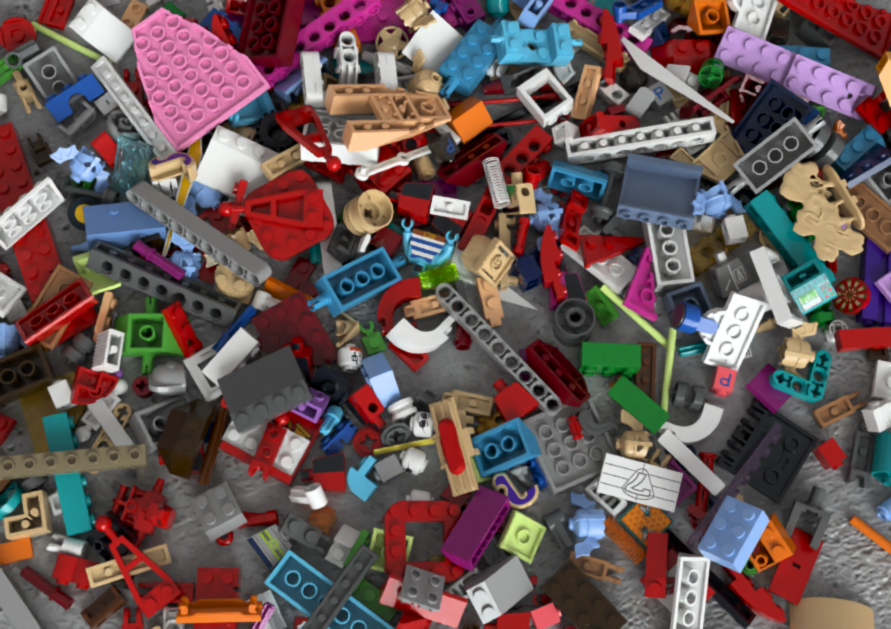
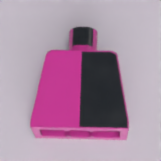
(572, 285)

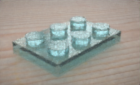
(130, 163)

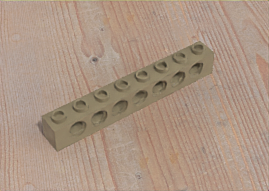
(73, 461)

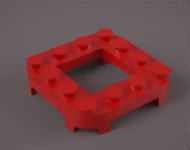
(395, 536)

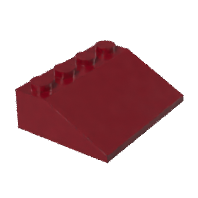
(271, 31)

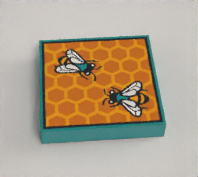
(643, 519)

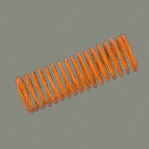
(620, 531)

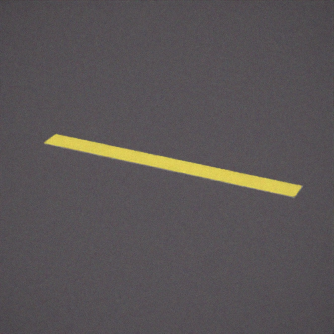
(403, 446)

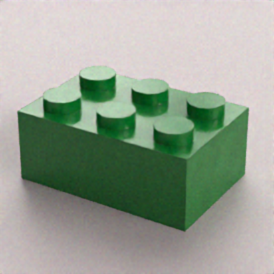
(608, 359)

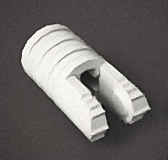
(498, 69)
(69, 546)

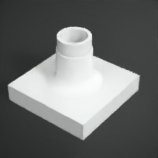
(771, 288)

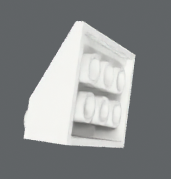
(334, 129)
(231, 159)
(28, 211)

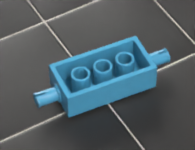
(469, 60)
(357, 281)

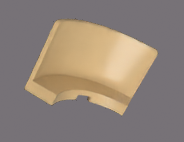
(830, 614)

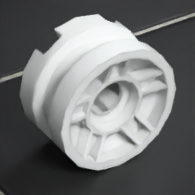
(402, 409)

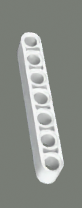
(329, 262)

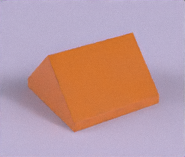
(708, 17)
(469, 119)

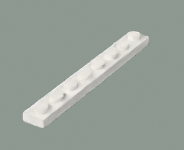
(132, 107)

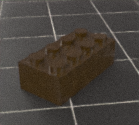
(25, 373)
(581, 599)

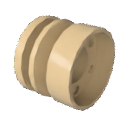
(368, 212)

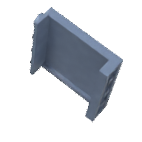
(659, 191)

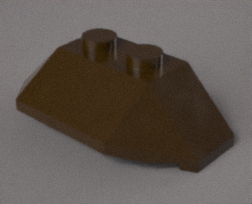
(185, 435)

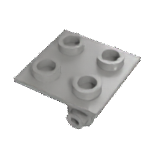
(422, 588)

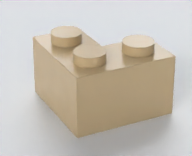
(35, 519)

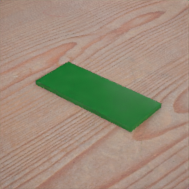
(638, 404)

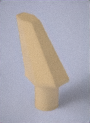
(768, 324)

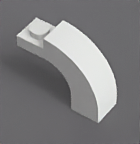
(417, 341)
(707, 421)

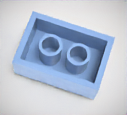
(733, 533)

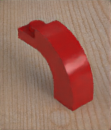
(395, 296)

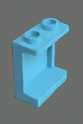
(252, 111)

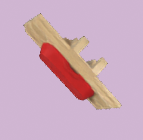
(454, 446)

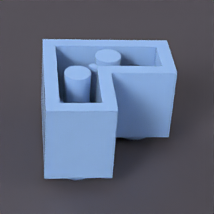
(532, 11)
(380, 378)

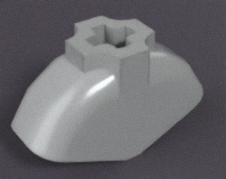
(639, 102)

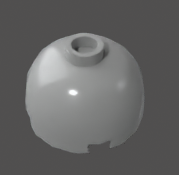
(119, 124)

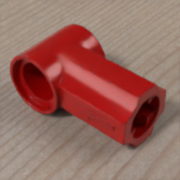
(536, 172)

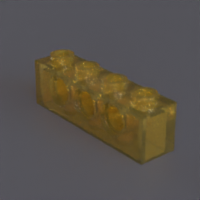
(707, 244)

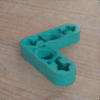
(807, 385)

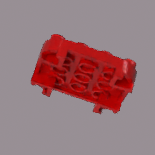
(281, 240)

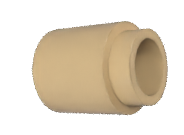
(424, 168)

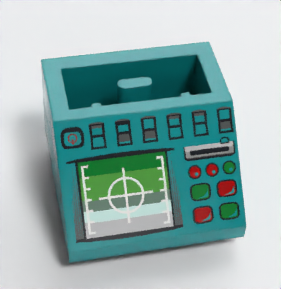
(809, 286)

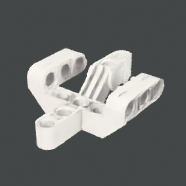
(348, 72)

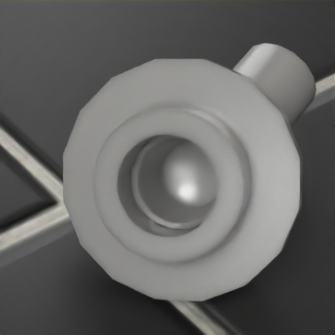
(519, 472)

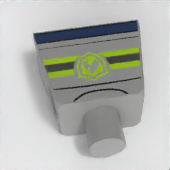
(270, 546)

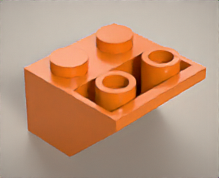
(774, 545)

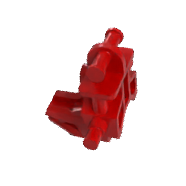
(144, 510)

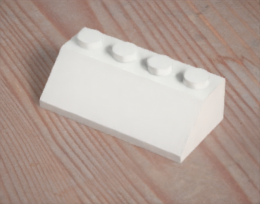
(670, 256)

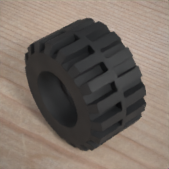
(265, 129)

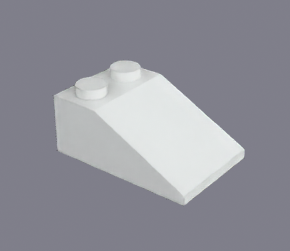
(103, 30)

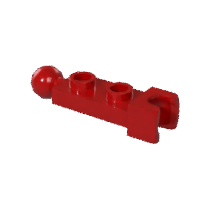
(269, 447)

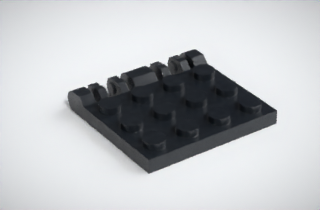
(784, 460)

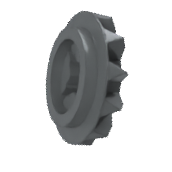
(401, 436)

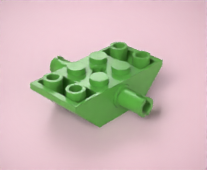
(138, 326)

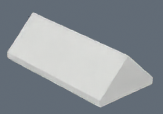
(690, 592)

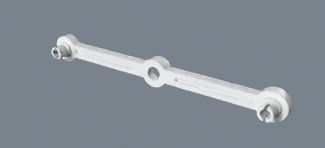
(363, 172)

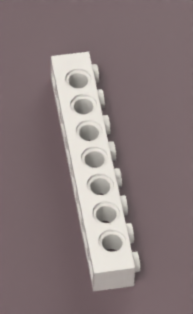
(640, 140)

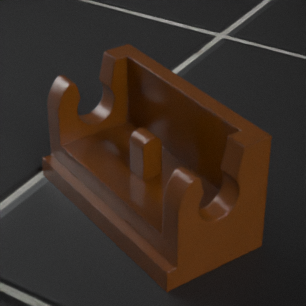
(104, 607)

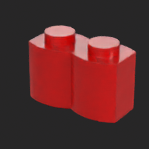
(72, 570)

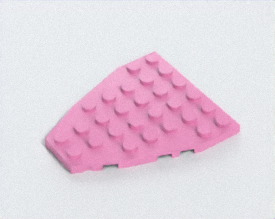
(191, 77)

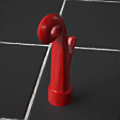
(253, 519)

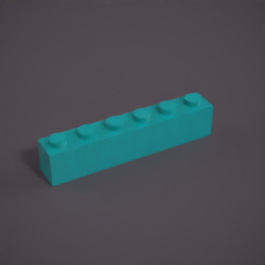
(778, 229)
(70, 487)

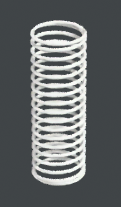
(494, 185)

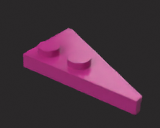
(640, 293)

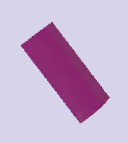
(476, 528)

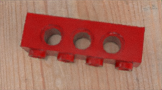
(536, 137)

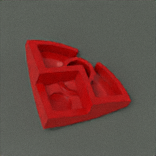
(91, 386)

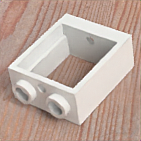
(534, 84)

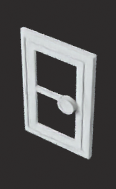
(192, 366)

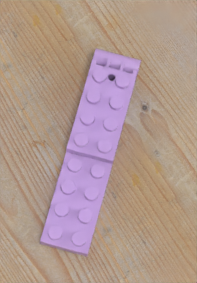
(793, 72)

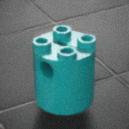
(882, 458)

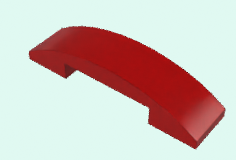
(571, 220)

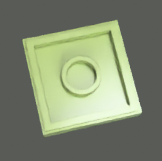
(521, 536)

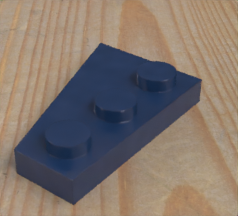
(869, 164)

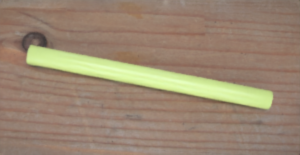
(54, 35)
(635, 316)
(668, 369)

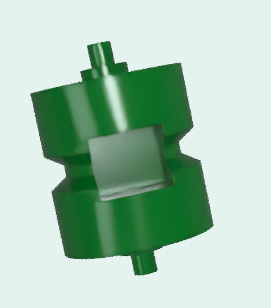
(711, 72)
(822, 315)

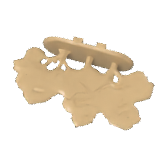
(819, 215)

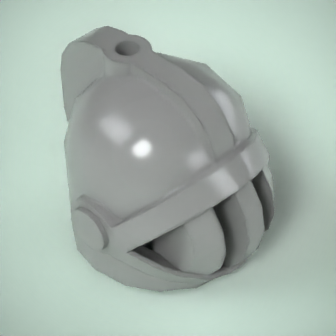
(168, 379)

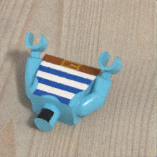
(425, 248)

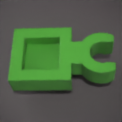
(373, 341)

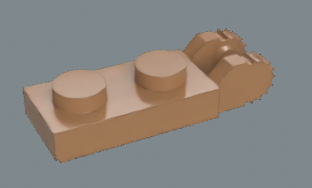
(837, 410)
(596, 567)

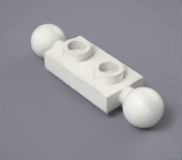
(84, 432)

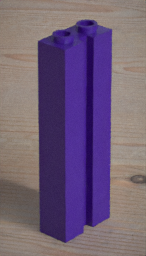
(873, 266)

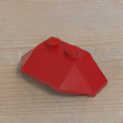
(684, 52)

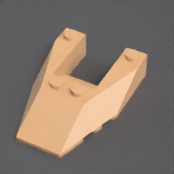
(397, 111)

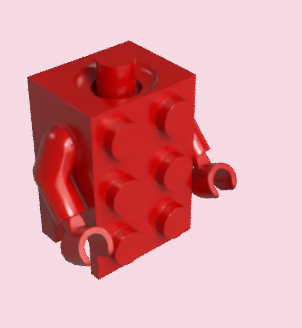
(388, 179)

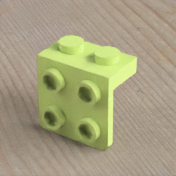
(101, 282)

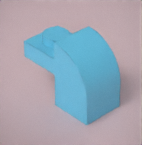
(359, 481)

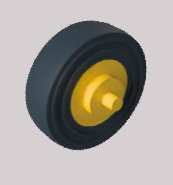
(75, 211)

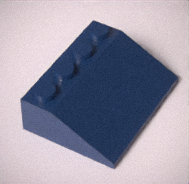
(770, 112)

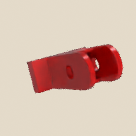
(601, 124)

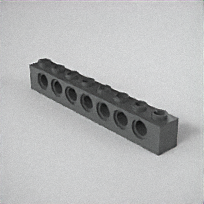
(152, 279)

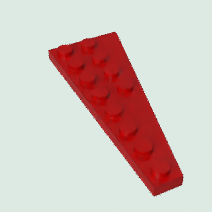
(855, 23)

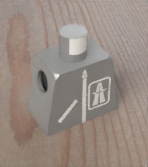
(727, 274)

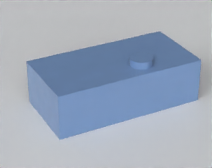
(119, 224)

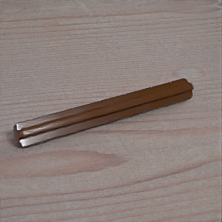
(213, 445)

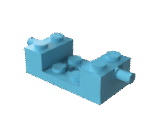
(551, 46)

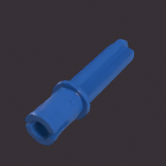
(241, 321)

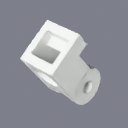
(612, 93)

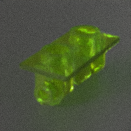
(438, 275)

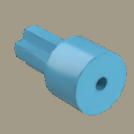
(331, 419)

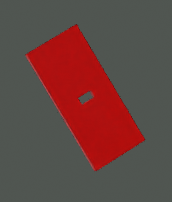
(789, 580)

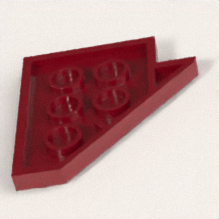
(290, 320)

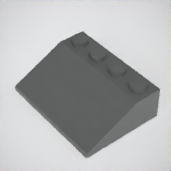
(265, 390)

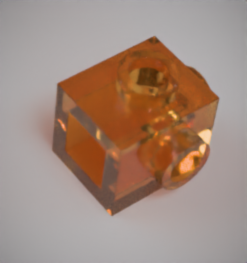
(323, 519)

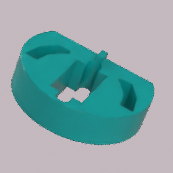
(10, 499)

